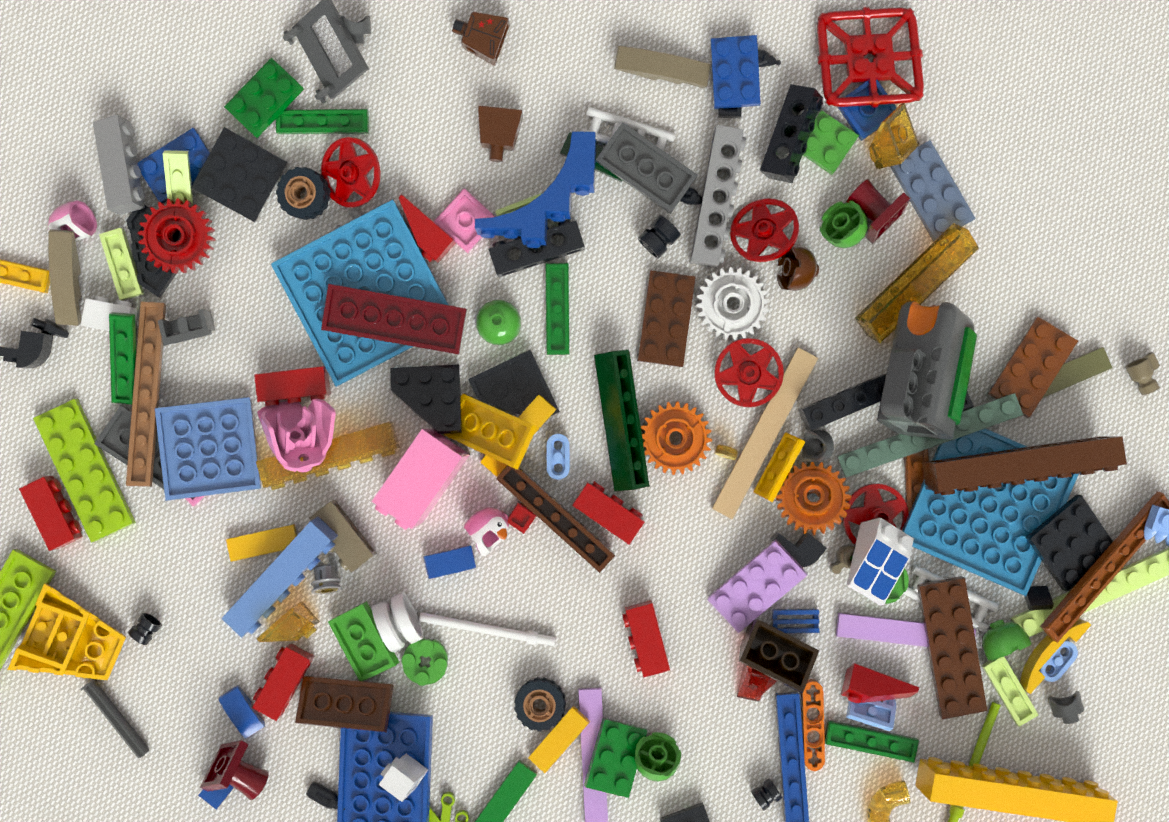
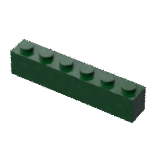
(621, 420)

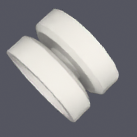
(397, 622)

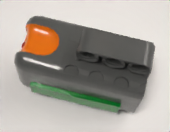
(928, 371)

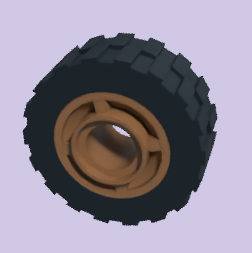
(290, 189)
(537, 718)

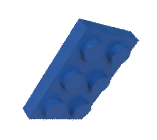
(735, 72)
(153, 165)

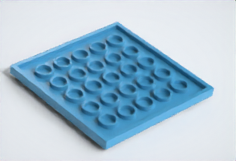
(365, 254)
(988, 526)

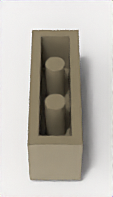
(350, 543)

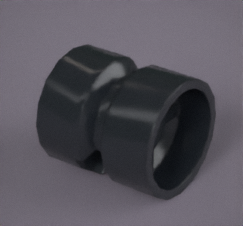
(660, 235)

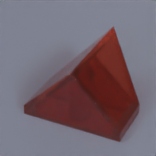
(753, 684)

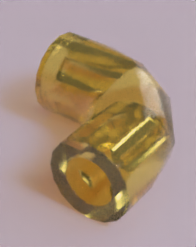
(886, 800)

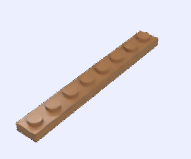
(145, 396)

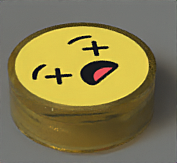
(726, 452)

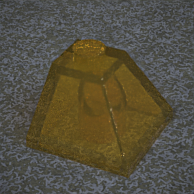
(894, 139)
(291, 626)

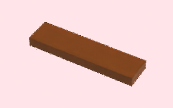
(914, 475)

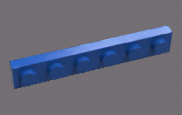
(792, 757)

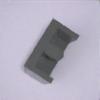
(186, 327)

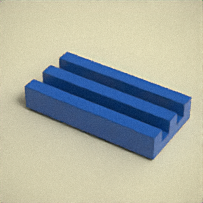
(815, 621)

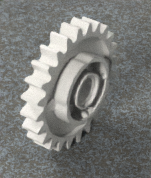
(715, 306)

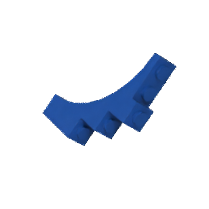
(554, 203)

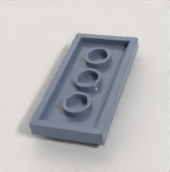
(932, 191)

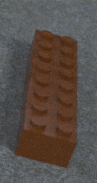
(1024, 464)

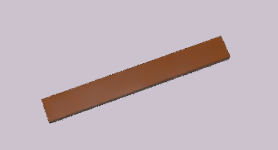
(1101, 573)

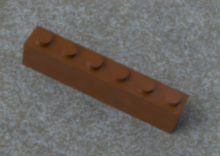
(556, 517)

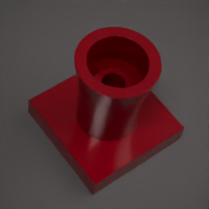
(877, 208)
(231, 770)

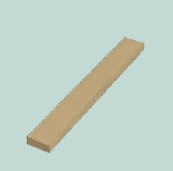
(764, 434)

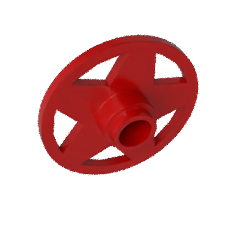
(351, 171)
(764, 230)
(749, 372)
(874, 508)

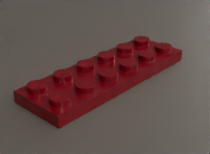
(394, 319)

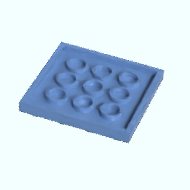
(207, 448)

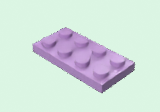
(757, 586)

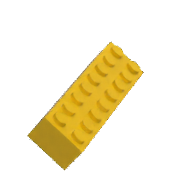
(1014, 792)

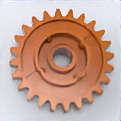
(692, 438)
(813, 514)

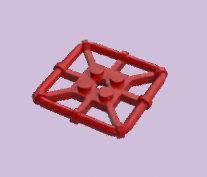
(879, 45)

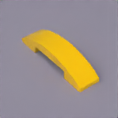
(536, 414)
(1031, 676)

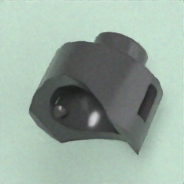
(358, 29)
(817, 446)
(1067, 708)

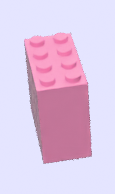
(420, 478)

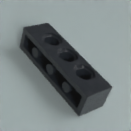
(790, 121)
(505, 266)
(843, 403)

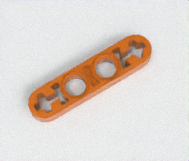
(815, 724)

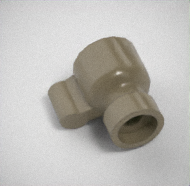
(1142, 372)
(844, 558)

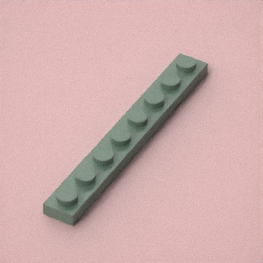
(903, 445)

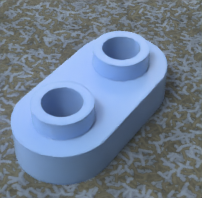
(557, 456)
(1060, 663)

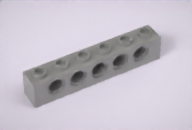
(722, 138)

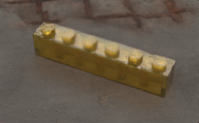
(917, 281)
(343, 450)

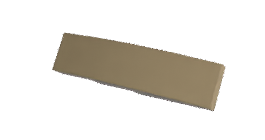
(662, 66)
(64, 274)

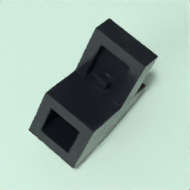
(32, 350)
(805, 551)

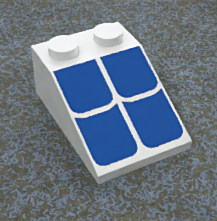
(878, 559)

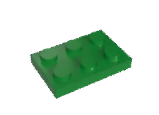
(264, 97)
(613, 761)

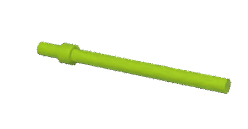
(957, 811)

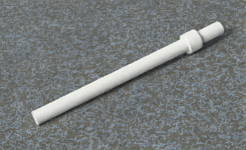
(531, 637)

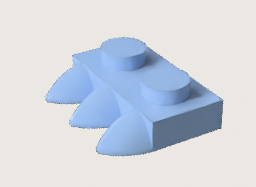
(1157, 524)
(873, 713)

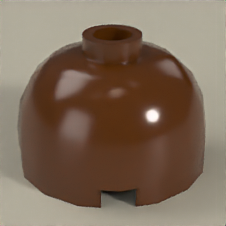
(798, 268)

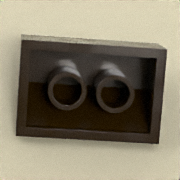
(777, 655)

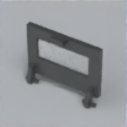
(328, 49)

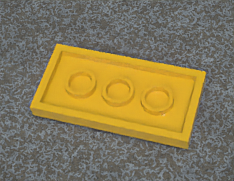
(493, 432)

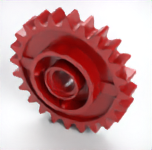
(159, 236)

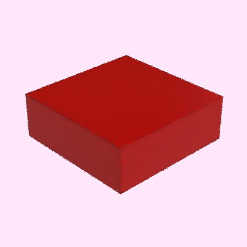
(521, 518)

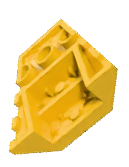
(67, 640)

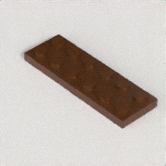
(952, 647)

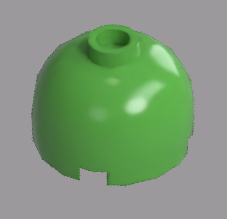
(844, 224)
(498, 322)
(1004, 639)
(657, 756)

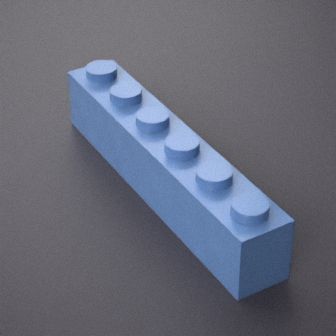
(280, 576)

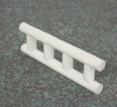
(641, 128)
(984, 603)

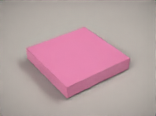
(459, 220)

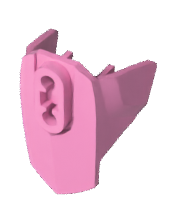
(298, 432)

